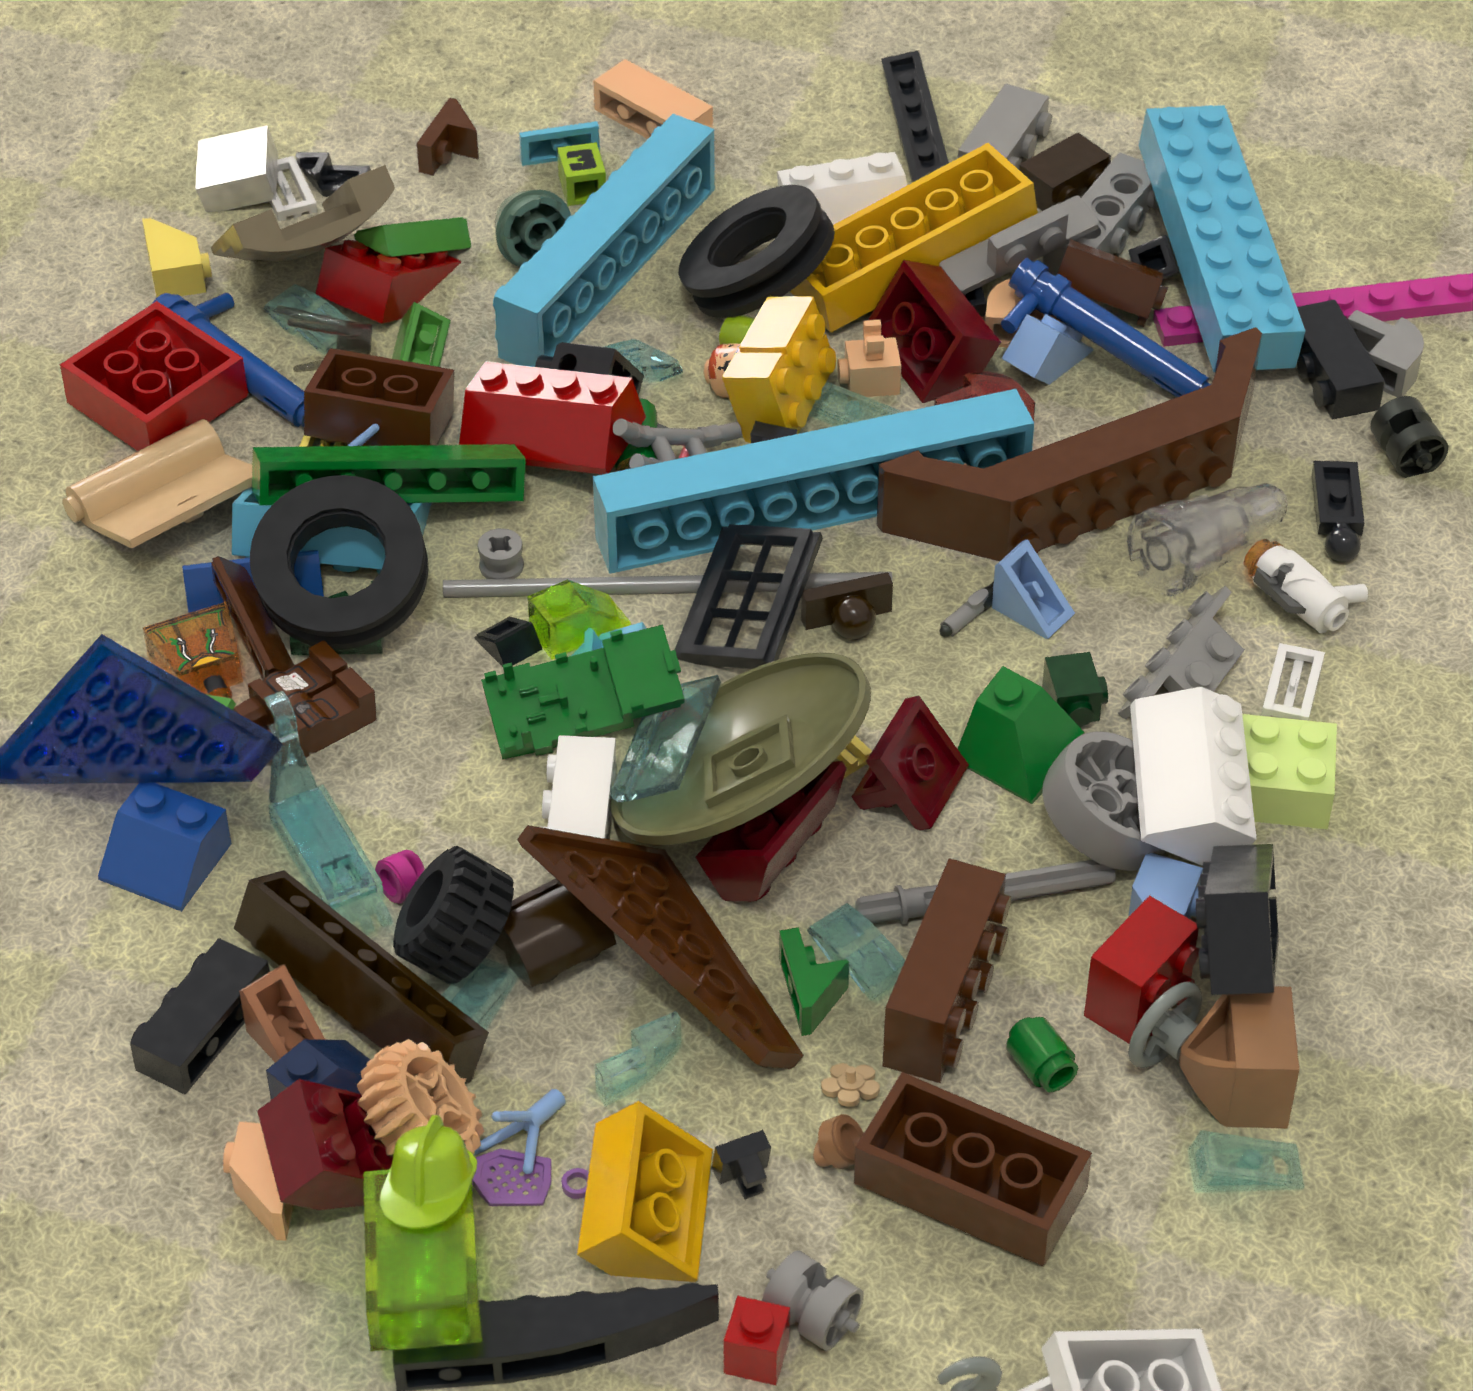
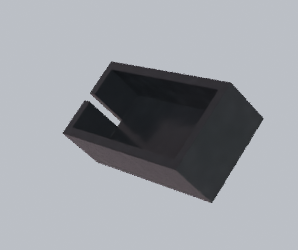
(1238, 920)

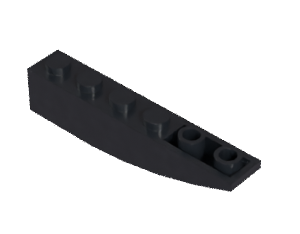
(558, 1335)

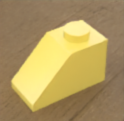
(175, 260)

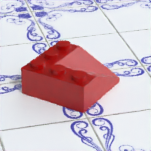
(153, 377)

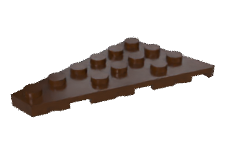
(663, 921)

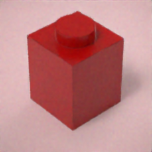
(756, 1340)

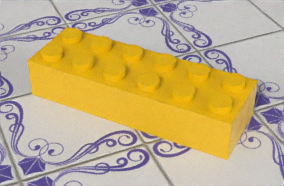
(917, 224)

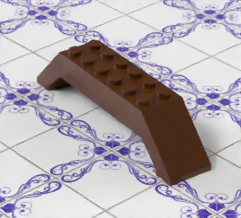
(1080, 479)

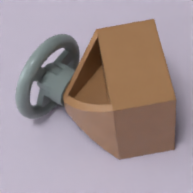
(1235, 1059)

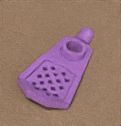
(510, 1158)

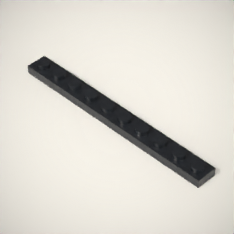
(919, 127)

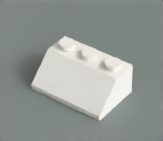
(848, 184)

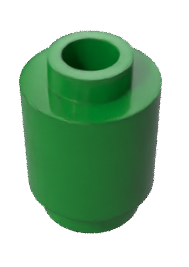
(1042, 1053)

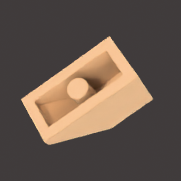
(254, 1179)

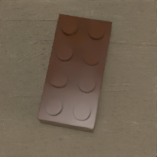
(945, 971)
(972, 1168)

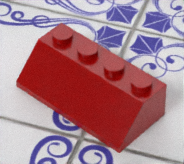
(550, 415)

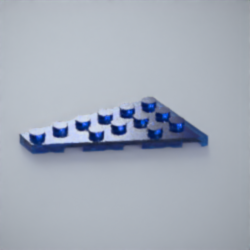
(132, 724)

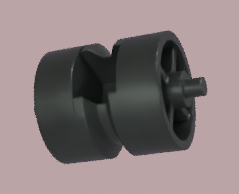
(1409, 436)

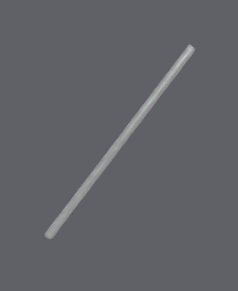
(622, 585)

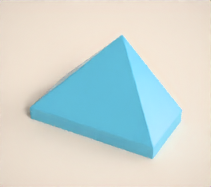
(542, 144)

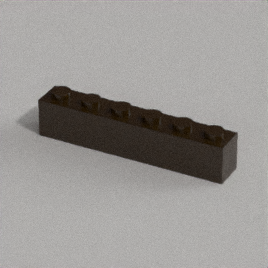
(354, 972)

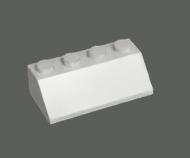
(1192, 773)

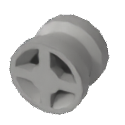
(500, 554)

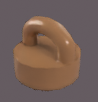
(837, 1142)

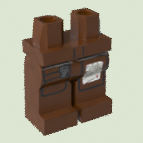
(325, 697)

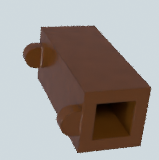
(1113, 280)

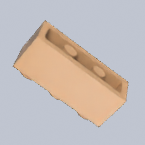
(645, 100)

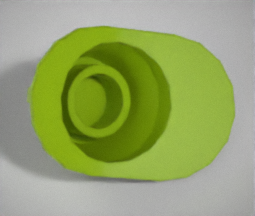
(427, 1176)

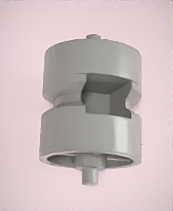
(819, 1304)

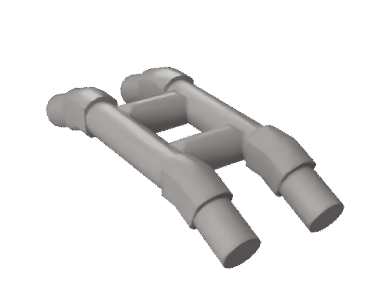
(661, 438)

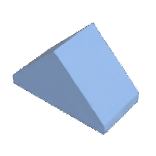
(1028, 592)

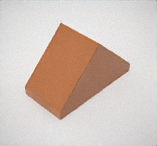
(277, 1014)

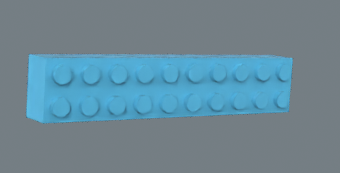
(792, 480)

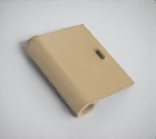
(158, 486)

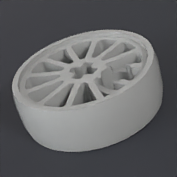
(1095, 800)

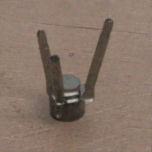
(349, 334)

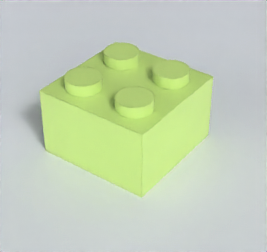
(1291, 770)

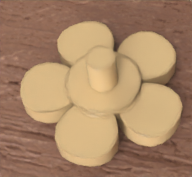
(851, 1084)

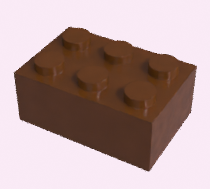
(360, 390)

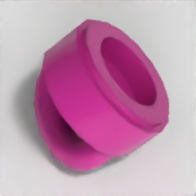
(399, 874)

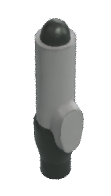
(975, 605)

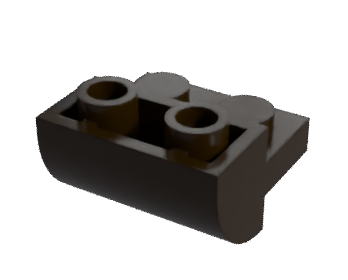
(551, 933)

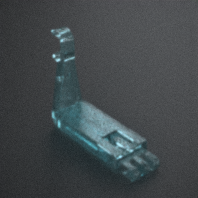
(316, 830)

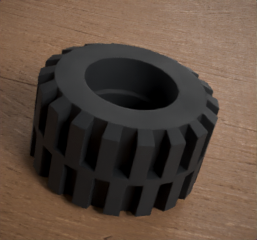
(453, 915)

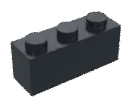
(1337, 363)
(196, 1017)

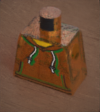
(197, 649)

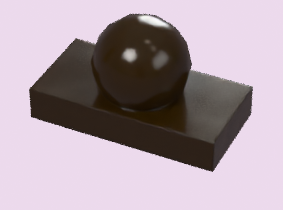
(848, 605)

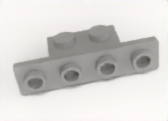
(1026, 239)
(1197, 656)

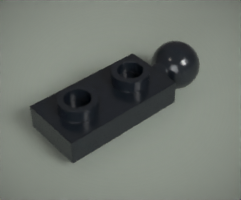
(1338, 507)

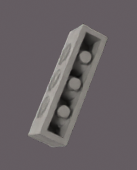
(1119, 202)

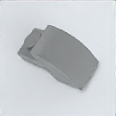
(1393, 350)

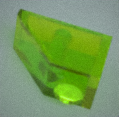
(567, 611)

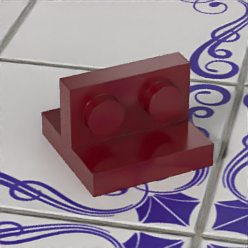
(912, 766)

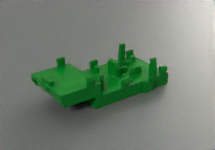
(583, 692)

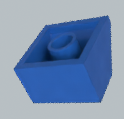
(164, 844)

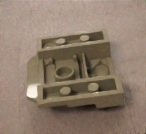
(345, 211)

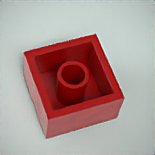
(1139, 964)

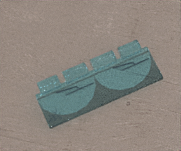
(665, 744)

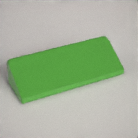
(417, 237)
(418, 336)

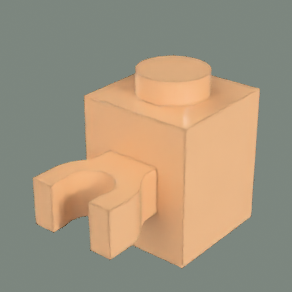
(871, 364)

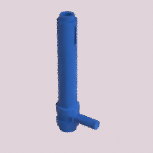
(1056, 297)
(261, 379)

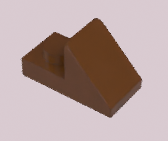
(447, 134)

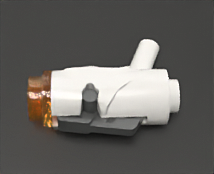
(1300, 586)

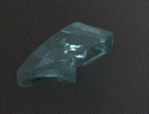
(648, 360)

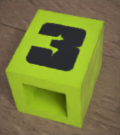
(580, 172)

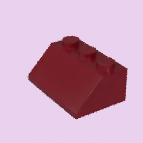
(934, 330)
(753, 854)

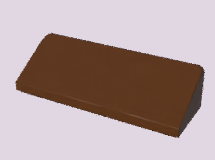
(250, 617)

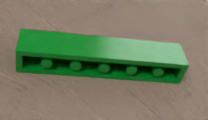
(411, 471)

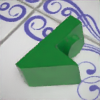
(811, 985)

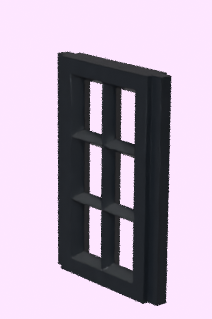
(719, 571)

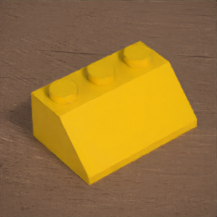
(645, 1197)

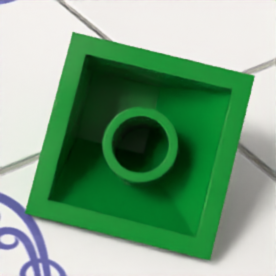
(1016, 734)

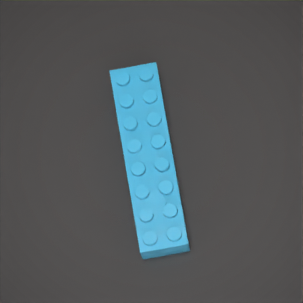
(1219, 232)
(605, 242)

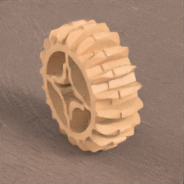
(409, 1086)

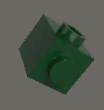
(1075, 686)

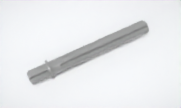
(1019, 885)

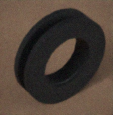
(733, 289)
(328, 505)

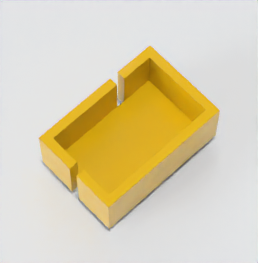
(780, 365)

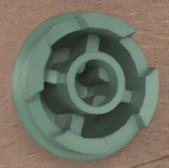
(527, 222)

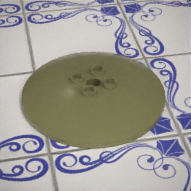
(757, 748)

